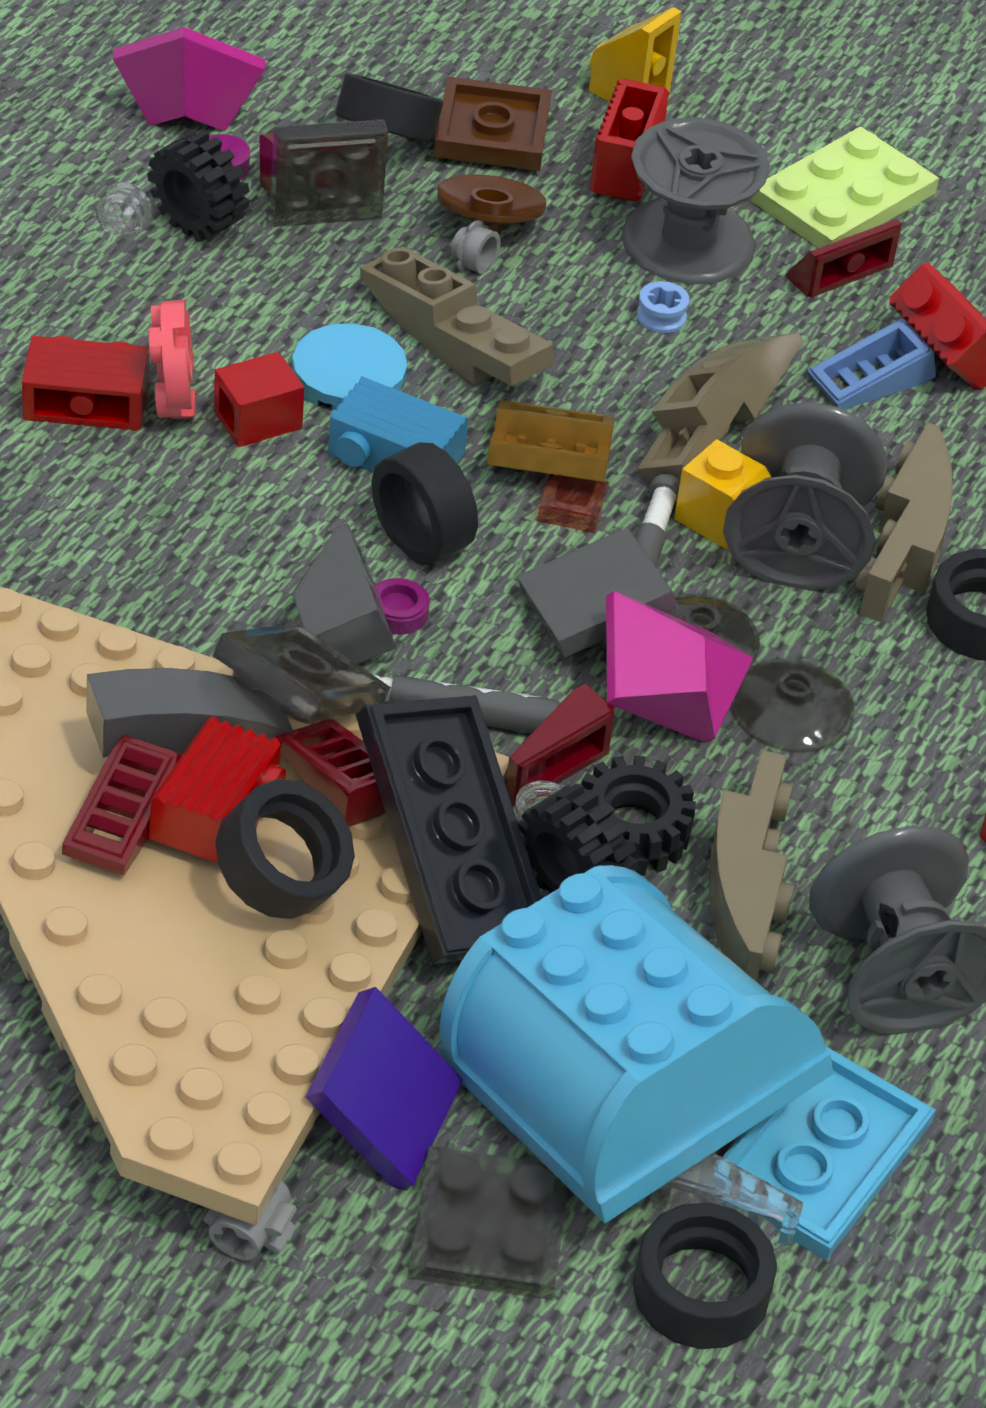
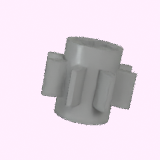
(246, 1240)

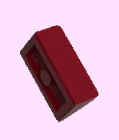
(846, 260)

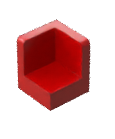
(258, 399)

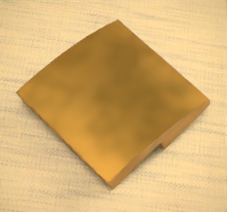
(551, 440)

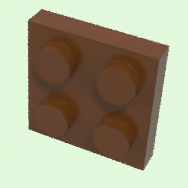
(493, 123)

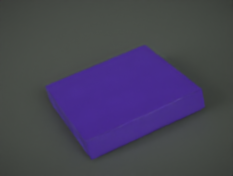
(384, 1088)

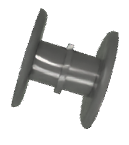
(698, 174)
(808, 517)
(900, 890)

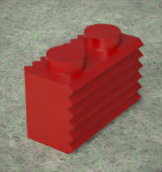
(630, 113)
(945, 322)
(85, 382)
(208, 783)

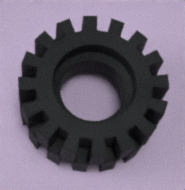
(198, 185)
(655, 793)
(572, 835)

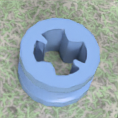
(663, 307)

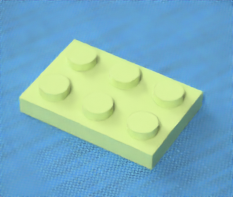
(845, 188)

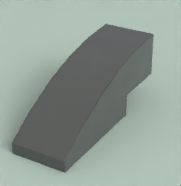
(173, 705)

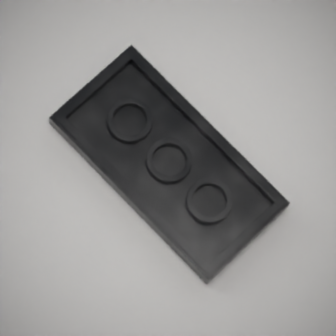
(448, 818)

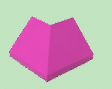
(188, 77)
(670, 668)

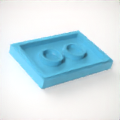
(834, 1149)

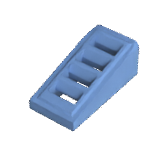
(899, 340)

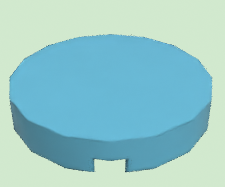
(337, 356)

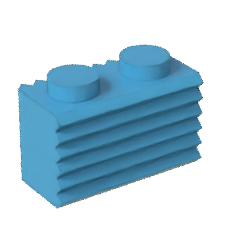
(383, 421)

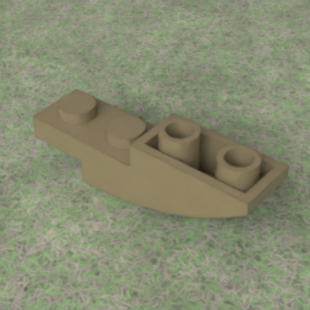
(445, 318)
(712, 394)
(912, 523)
(749, 872)

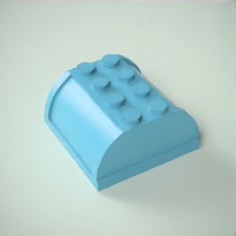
(620, 1038)

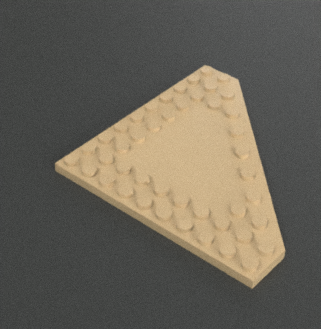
(160, 983)

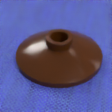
(491, 200)

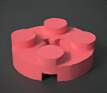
(173, 352)

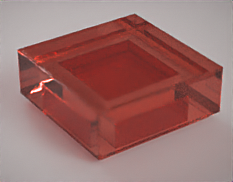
(573, 502)

